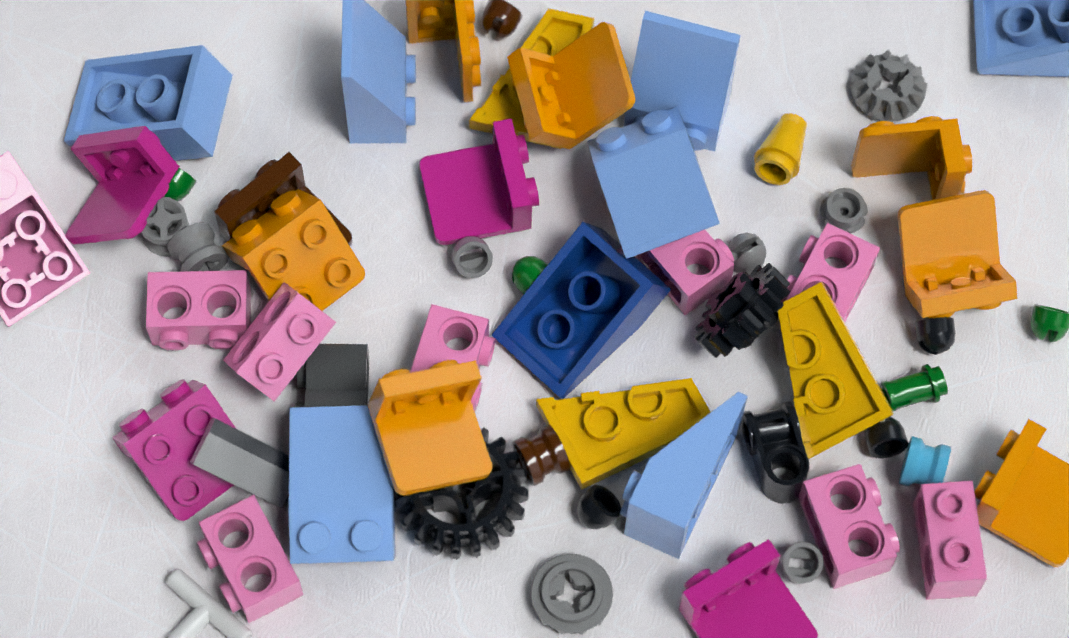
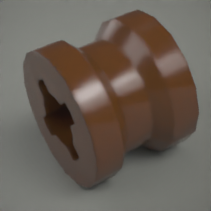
(541, 455)

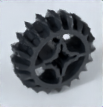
(469, 531)

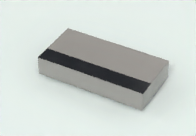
(243, 462)

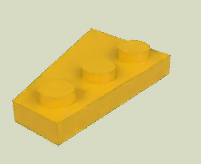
(549, 37)
(828, 373)
(621, 427)

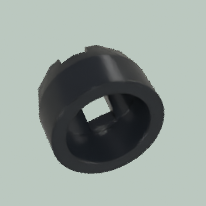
(935, 334)
(886, 438)
(598, 507)

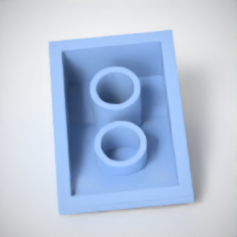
(1022, 37)
(684, 69)
(375, 76)
(169, 91)
(652, 182)
(677, 480)
(338, 488)

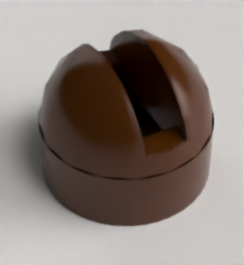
(501, 18)

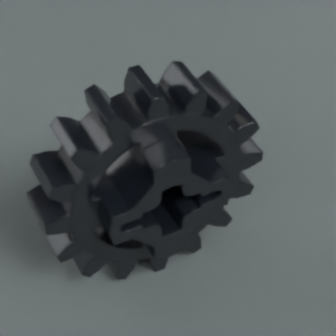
(742, 310)

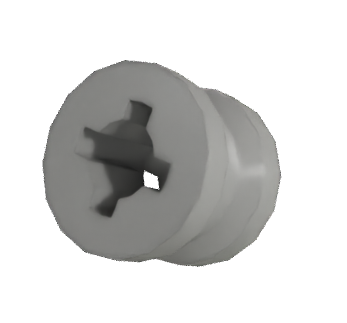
(164, 215)
(197, 249)

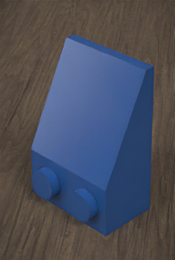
(580, 309)

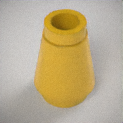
(781, 152)

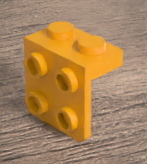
(448, 21)
(574, 90)
(915, 147)
(297, 246)
(953, 255)
(430, 427)
(1028, 497)

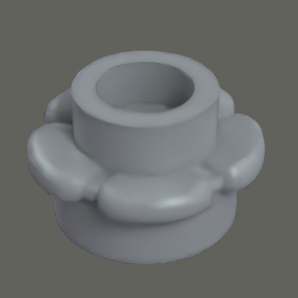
(844, 199)

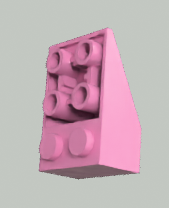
(34, 251)

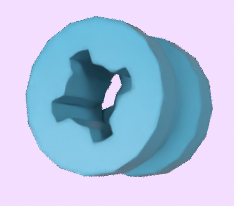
(924, 463)

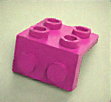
(131, 178)
(480, 188)
(165, 442)
(744, 599)

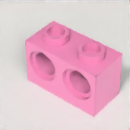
(671, 263)
(842, 283)
(200, 295)
(446, 324)
(279, 341)
(836, 527)
(949, 540)
(256, 556)

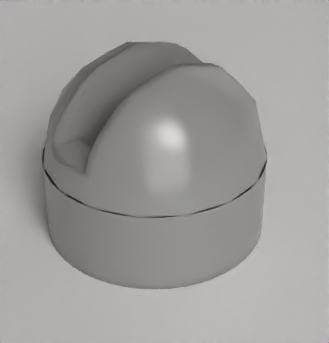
(752, 257)
(472, 264)
(802, 551)

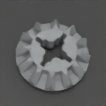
(883, 103)
(584, 575)

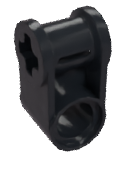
(774, 443)

